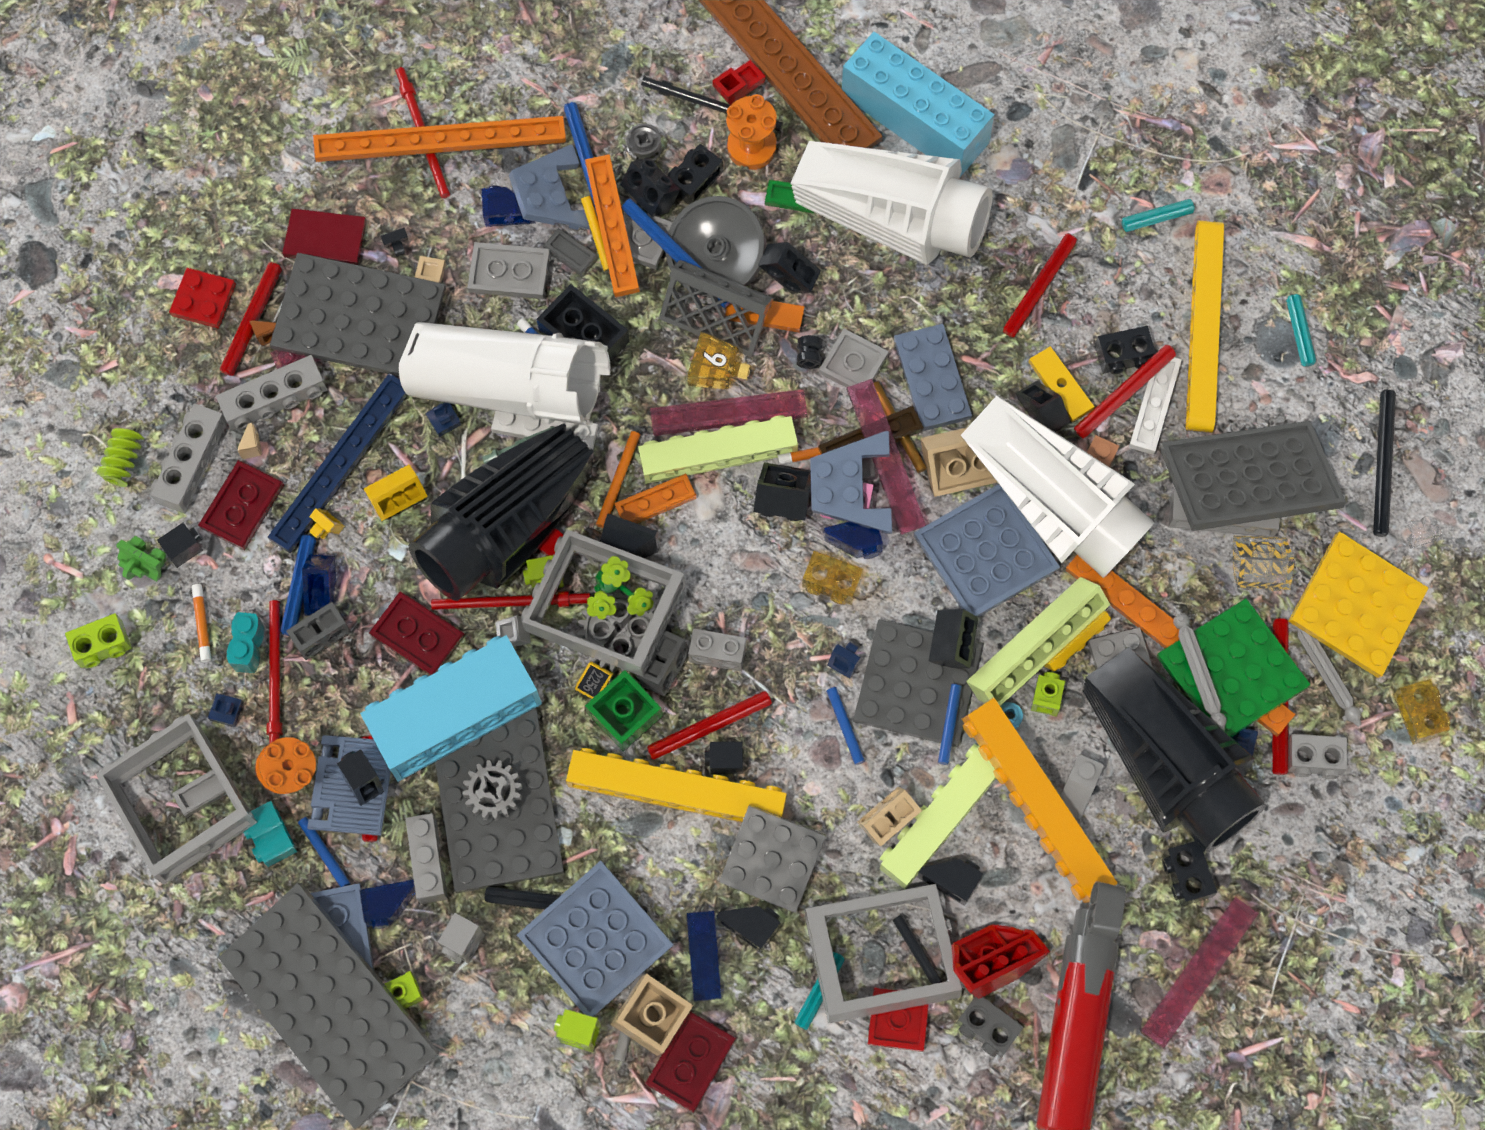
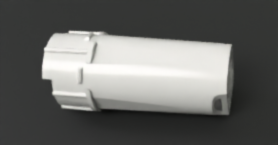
(505, 371)

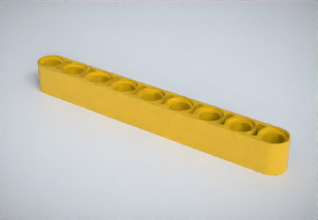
(1204, 327)

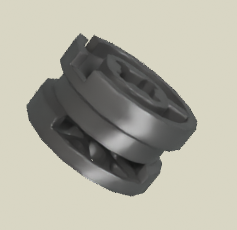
(644, 142)

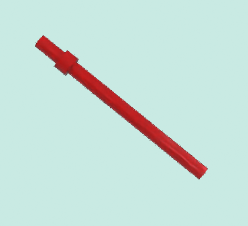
(408, 93)
(562, 599)
(274, 728)

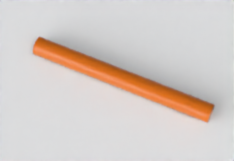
(618, 478)

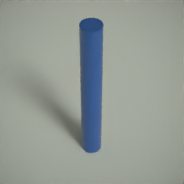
(949, 725)
(845, 726)
(324, 853)

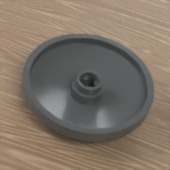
(721, 238)

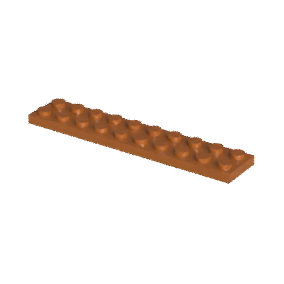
(794, 72)

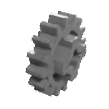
(483, 795)

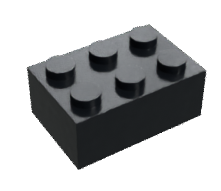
(582, 319)

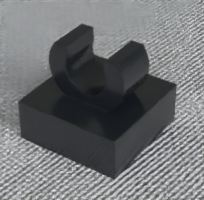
(395, 240)

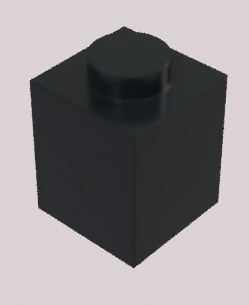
(181, 544)
(725, 758)

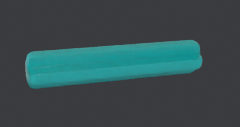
(1157, 215)
(1301, 330)
(815, 999)

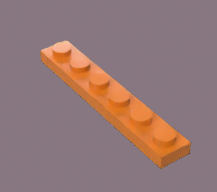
(612, 226)

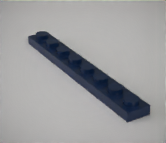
(338, 463)

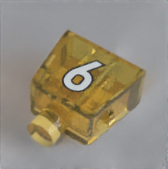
(715, 364)

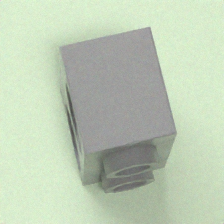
(717, 650)
(1316, 748)
(460, 939)

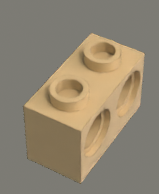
(889, 816)

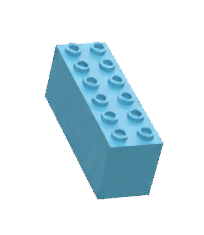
(916, 102)
(451, 707)

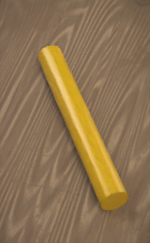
(595, 229)

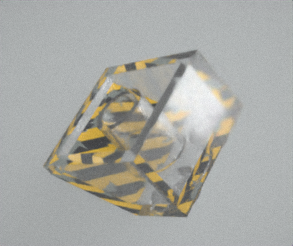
(1262, 563)

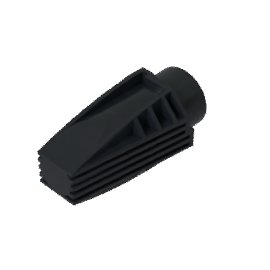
(501, 512)
(1173, 752)

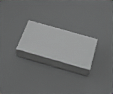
(199, 793)

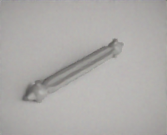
(1199, 669)
(1329, 675)

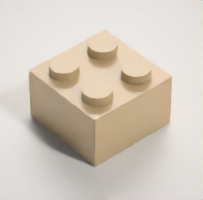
(651, 1014)

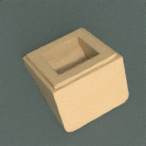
(250, 443)

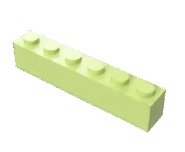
(717, 449)
(1039, 642)
(939, 820)

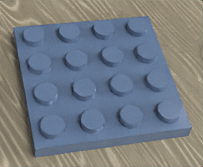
(986, 551)
(595, 940)

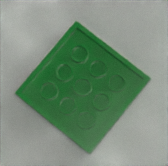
(1244, 663)

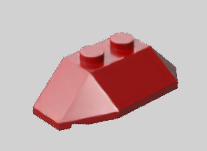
(995, 957)

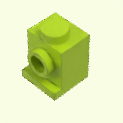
(535, 571)
(1044, 702)
(411, 991)

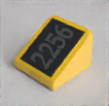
(593, 680)

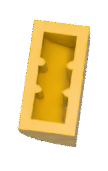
(395, 492)

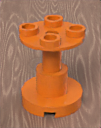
(751, 132)
(285, 765)

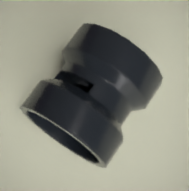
(809, 352)

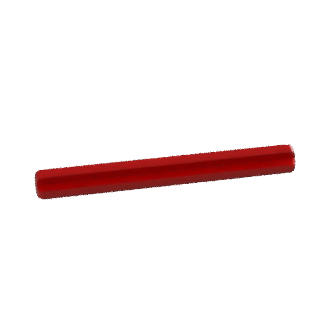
(1039, 285)
(252, 313)
(1125, 391)
(709, 725)

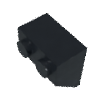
(783, 492)

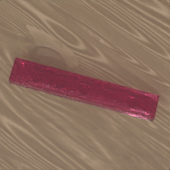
(727, 412)
(889, 469)
(1198, 973)

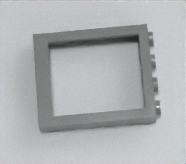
(553, 573)
(143, 756)
(841, 1010)

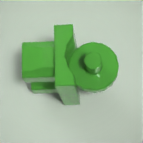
(137, 562)

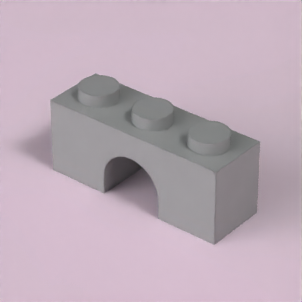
(425, 858)

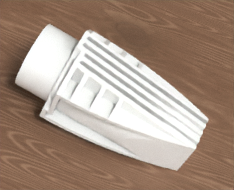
(895, 198)
(1058, 487)

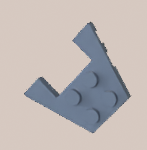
(541, 190)
(839, 483)

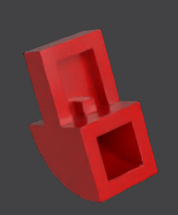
(739, 82)

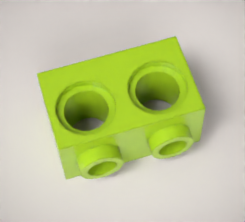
(97, 634)
(577, 1030)

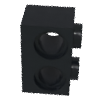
(700, 177)
(650, 186)
(789, 267)
(1122, 344)
(1196, 872)

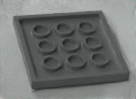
(907, 690)

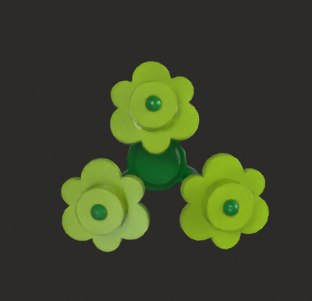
(608, 581)

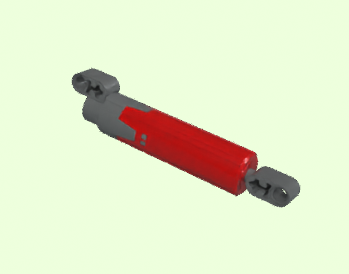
(1081, 1013)

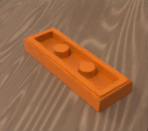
(779, 316)
(656, 500)

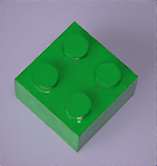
(624, 710)

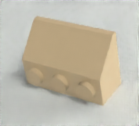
(953, 464)

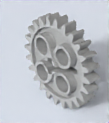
(611, 623)

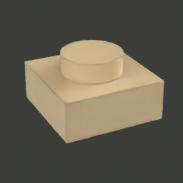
(430, 269)

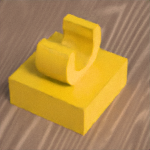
(325, 524)

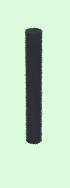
(917, 950)

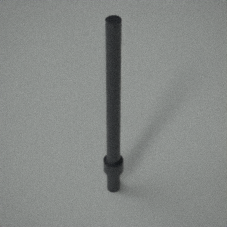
(666, 89)

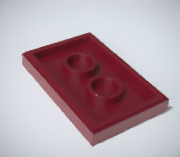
(325, 235)
(241, 505)
(416, 634)
(690, 1062)

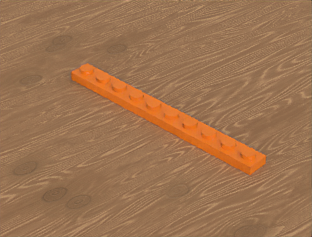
(439, 138)
(1154, 623)

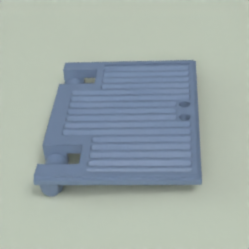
(334, 794)

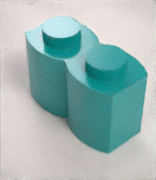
(243, 649)
(270, 836)

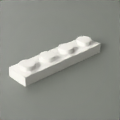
(1154, 408)
(523, 426)

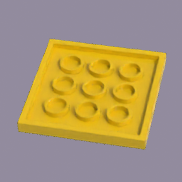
(1358, 604)

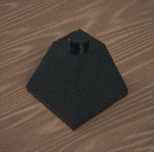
(630, 536)

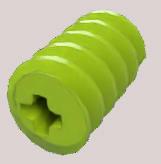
(118, 456)

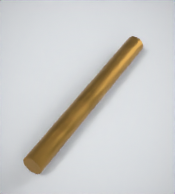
(906, 442)

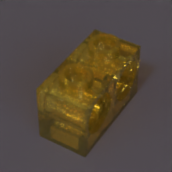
(835, 572)
(1415, 713)

